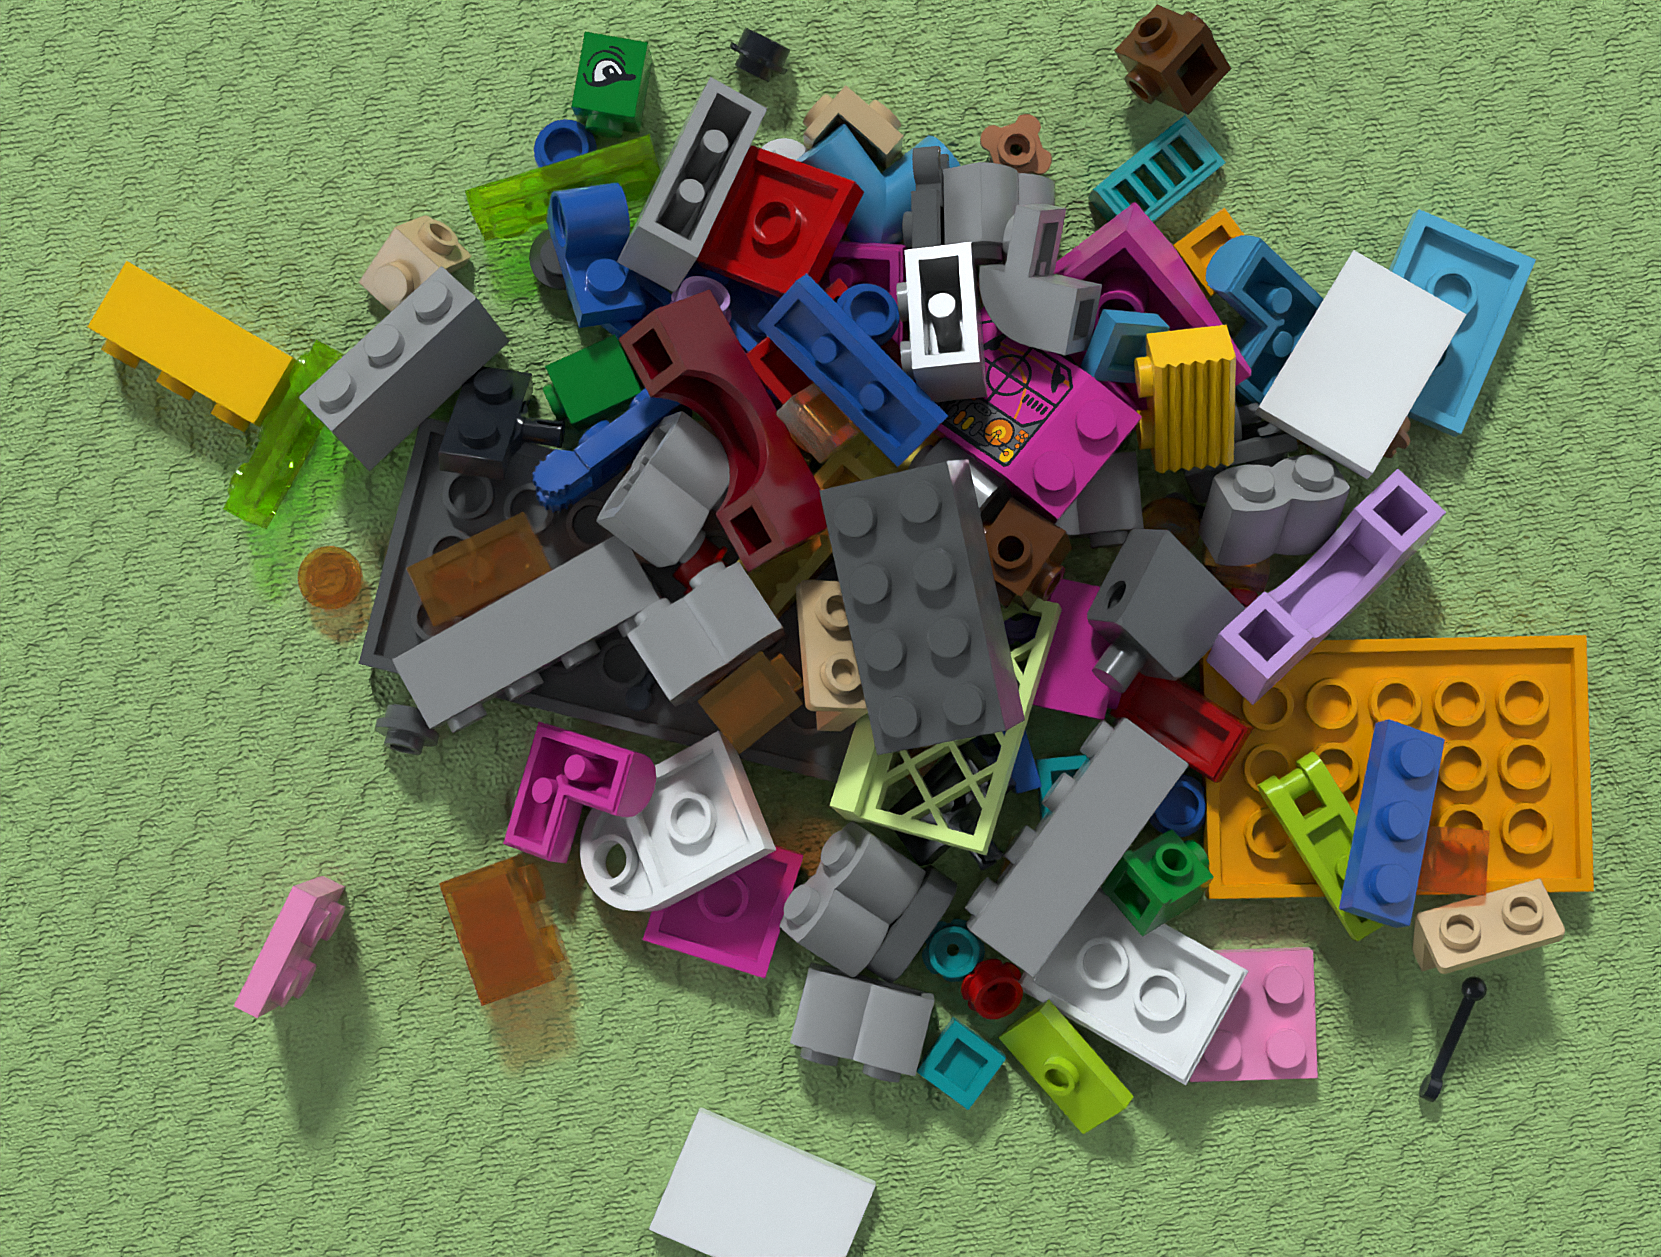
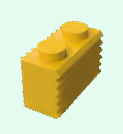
(1188, 398)

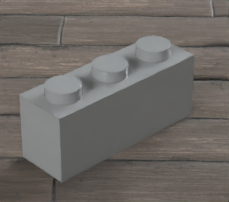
(692, 185)
(405, 368)

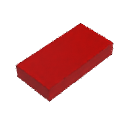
(1185, 723)

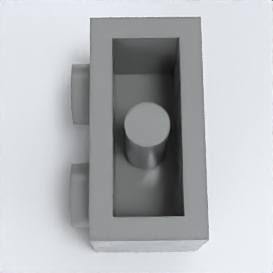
(943, 321)

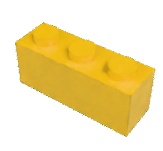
(192, 348)

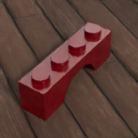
(695, 359)

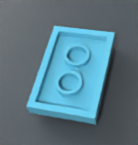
(1477, 280)

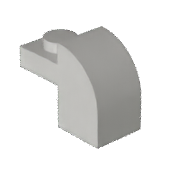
(1027, 296)

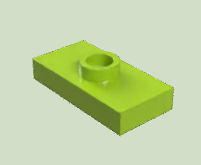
(1066, 1067)

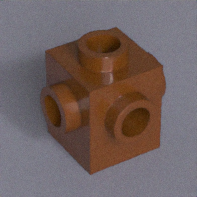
(1172, 59)
(1037, 546)

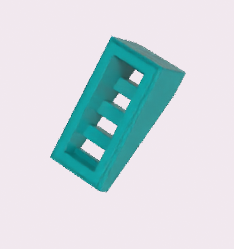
(1111, 202)

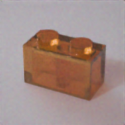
(754, 699)
(504, 928)

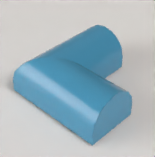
(885, 193)
(1271, 301)

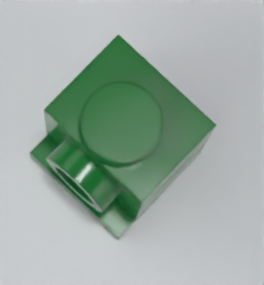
(1167, 872)

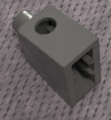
(1157, 610)

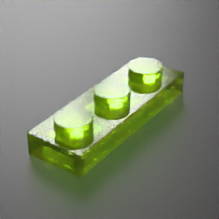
(522, 200)
(284, 444)

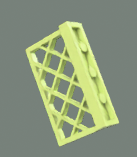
(867, 775)

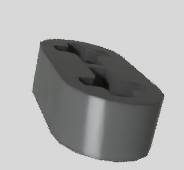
(913, 926)

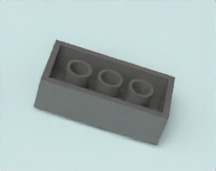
(922, 606)

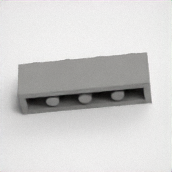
(527, 633)
(1075, 843)

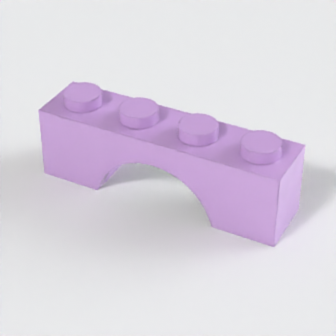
(1342, 574)

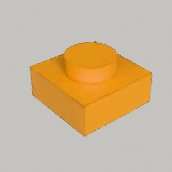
(1203, 242)

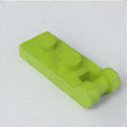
(1320, 836)

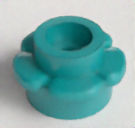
(954, 967)

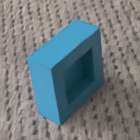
(1117, 342)

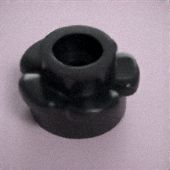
(760, 55)

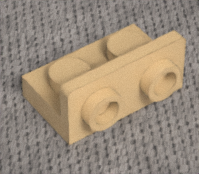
(828, 656)
(1486, 928)

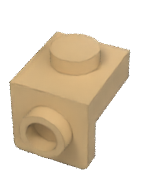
(870, 124)
(410, 258)

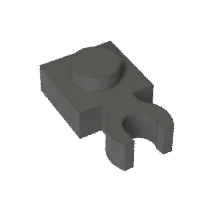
(925, 221)

